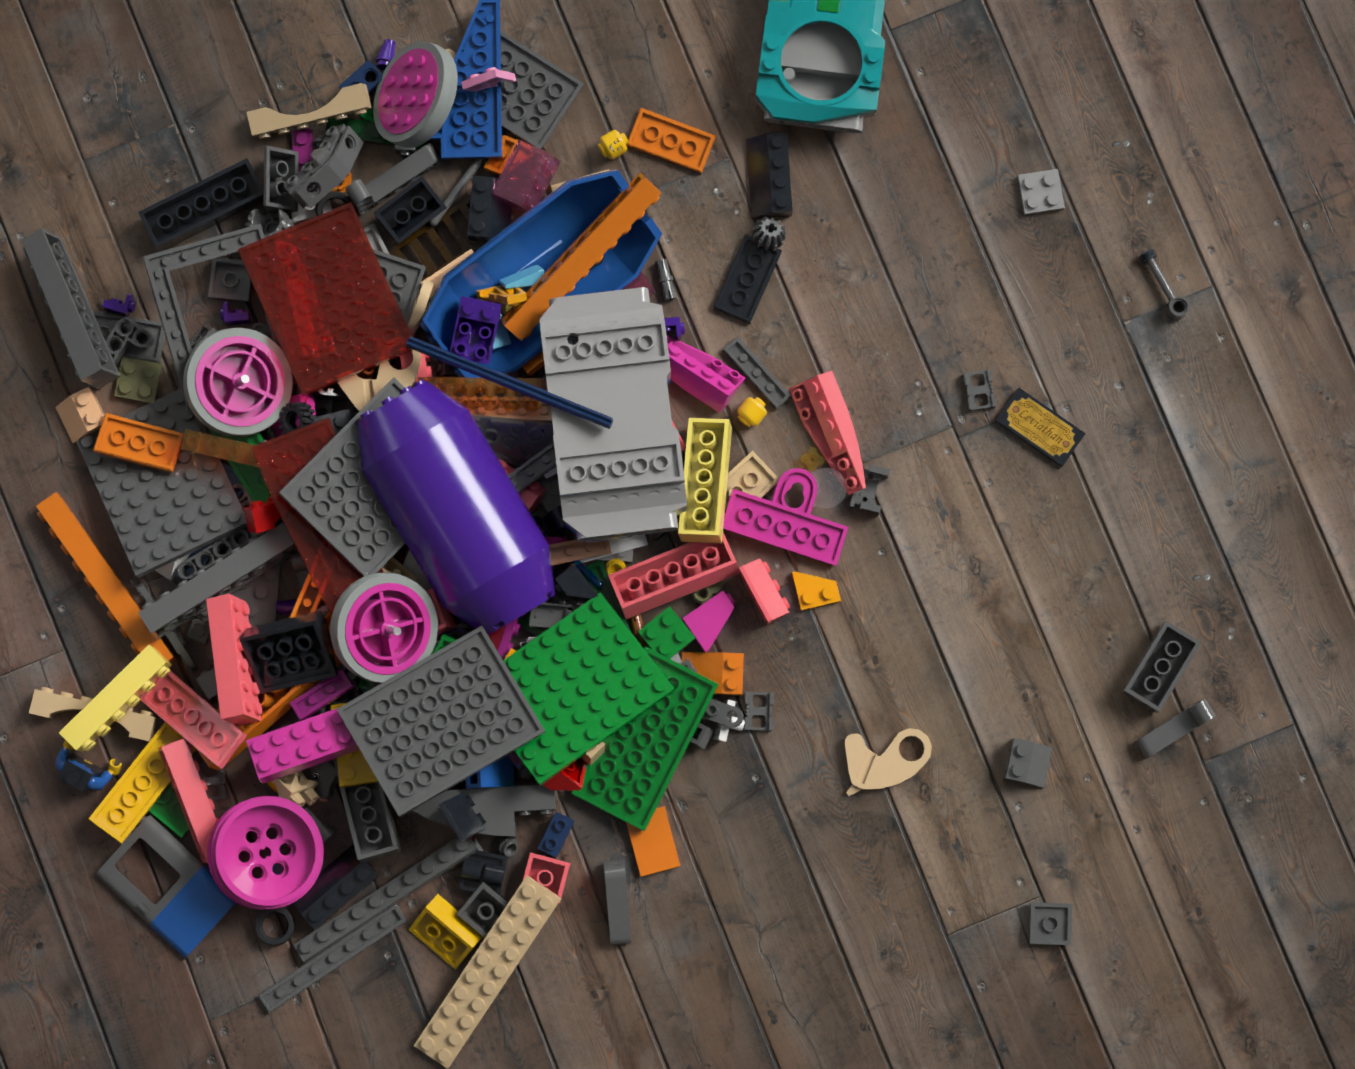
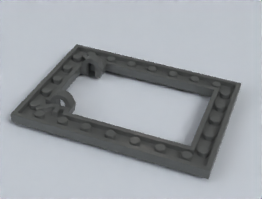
(158, 268)

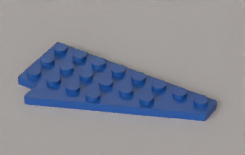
(475, 118)

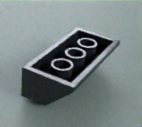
(769, 175)
(335, 888)

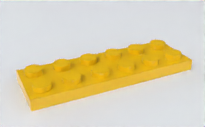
(136, 789)

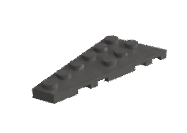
(515, 439)

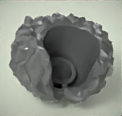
(269, 224)

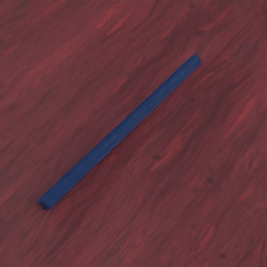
(510, 382)

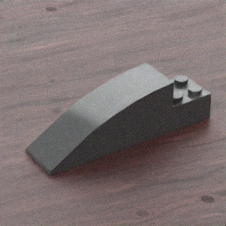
(496, 806)

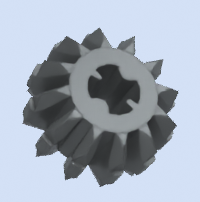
(769, 233)

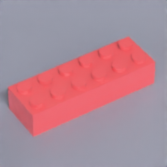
(672, 575)
(233, 674)

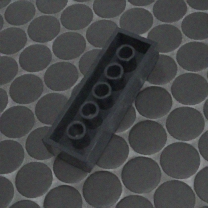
(202, 205)

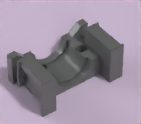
(870, 490)

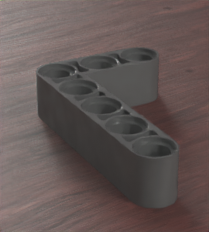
(393, 180)
(213, 550)

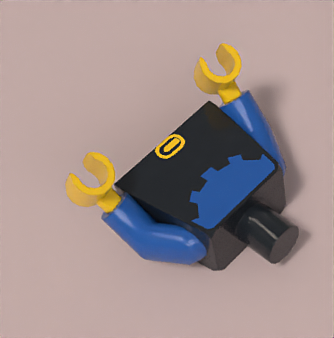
(82, 773)

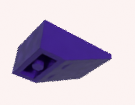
(476, 329)

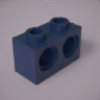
(360, 76)
(556, 834)

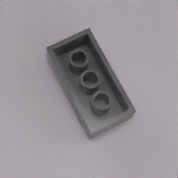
(1161, 667)

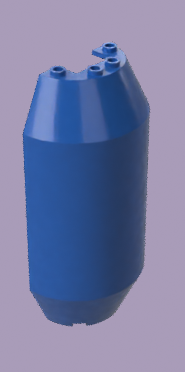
(557, 217)

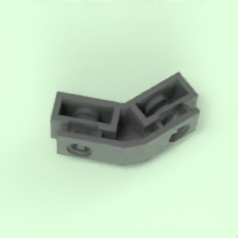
(328, 168)

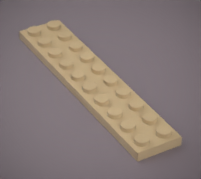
(487, 972)

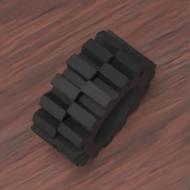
(289, 416)

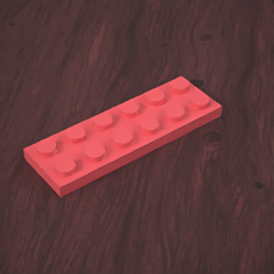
(194, 718)

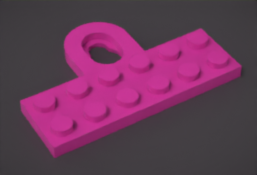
(786, 526)

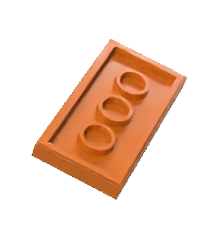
(671, 140)
(138, 443)

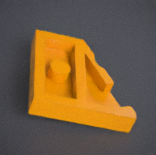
(501, 295)
(815, 591)

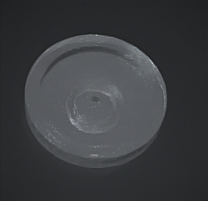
(834, 491)

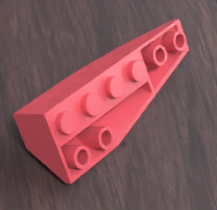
(830, 427)

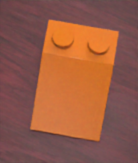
(721, 668)

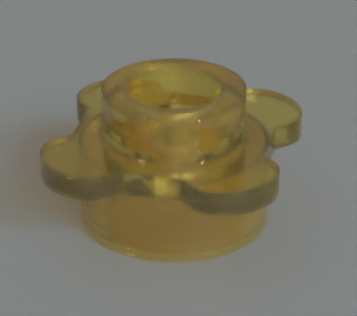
(817, 459)

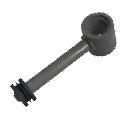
(1148, 257)

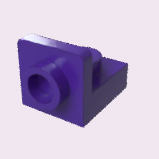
(116, 306)
(236, 318)
(674, 323)

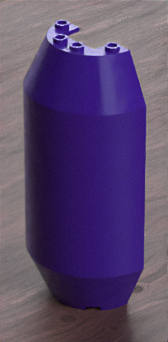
(455, 507)

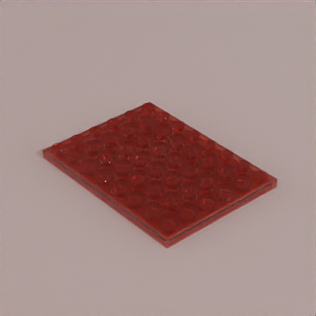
(326, 298)

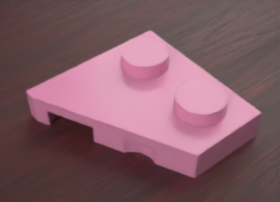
(487, 80)

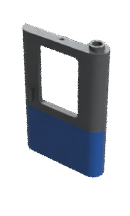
(191, 904)

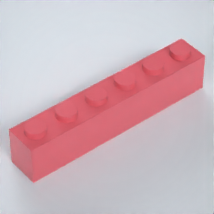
(190, 792)

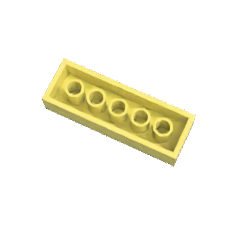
(705, 480)
(116, 699)

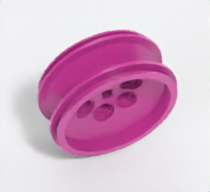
(292, 828)

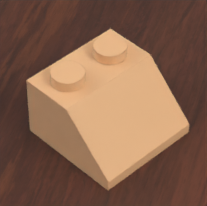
(81, 414)

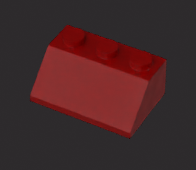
(569, 778)

